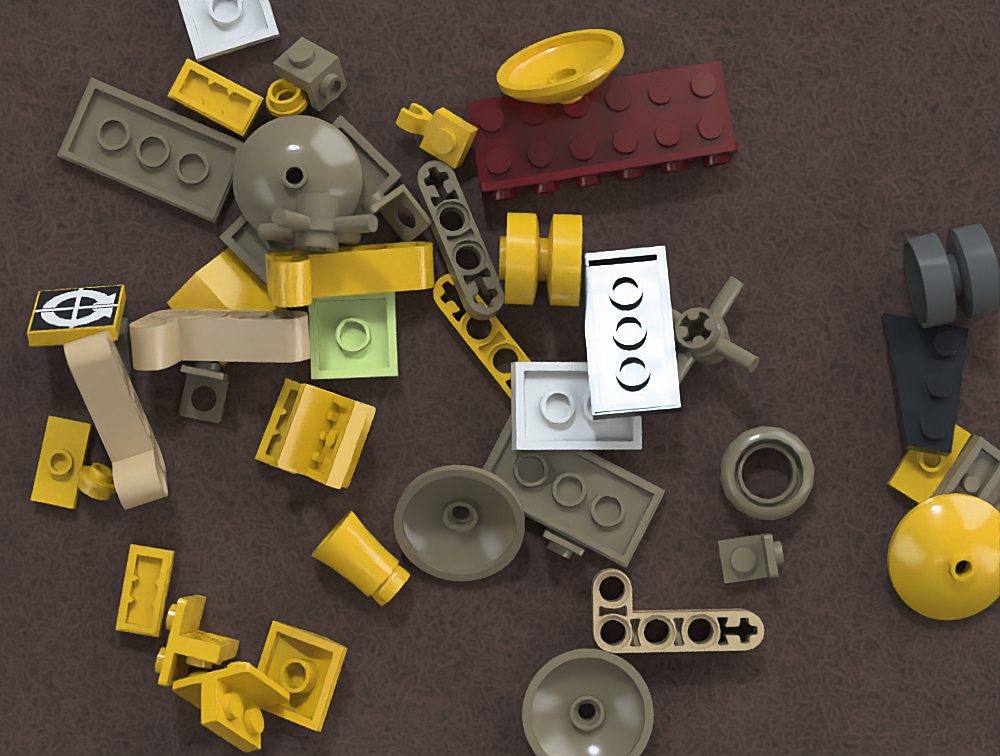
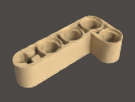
(218, 336)
(119, 419)
(676, 620)

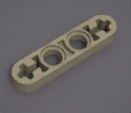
(454, 241)

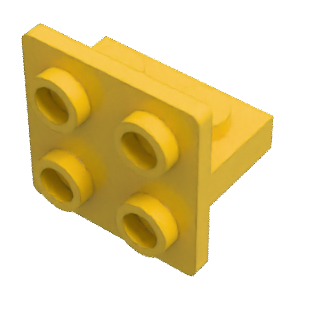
(324, 436)
(188, 644)
(232, 701)

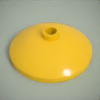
(561, 66)
(930, 546)

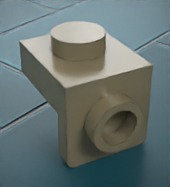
(312, 71)

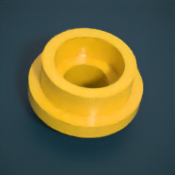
(286, 99)
(96, 481)

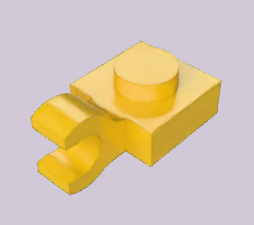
(444, 132)

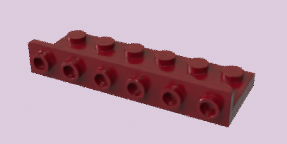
(610, 131)

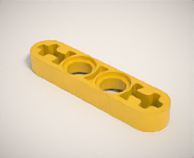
(483, 348)

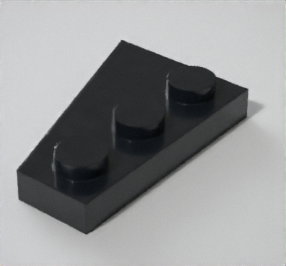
(926, 379)

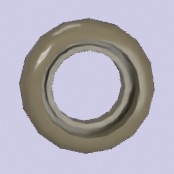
(801, 476)

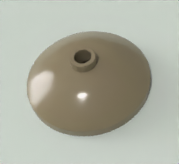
(292, 143)
(457, 542)
(594, 677)

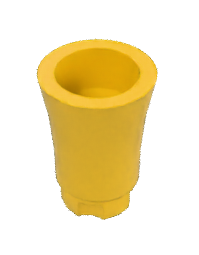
(361, 559)

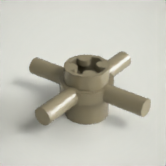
(317, 224)
(718, 345)

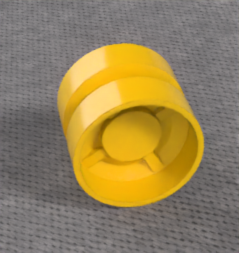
(530, 259)

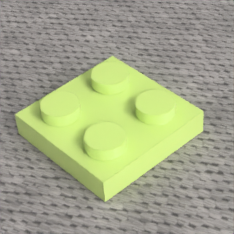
(353, 336)

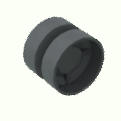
(963, 273)

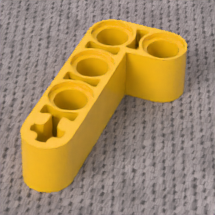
(352, 270)

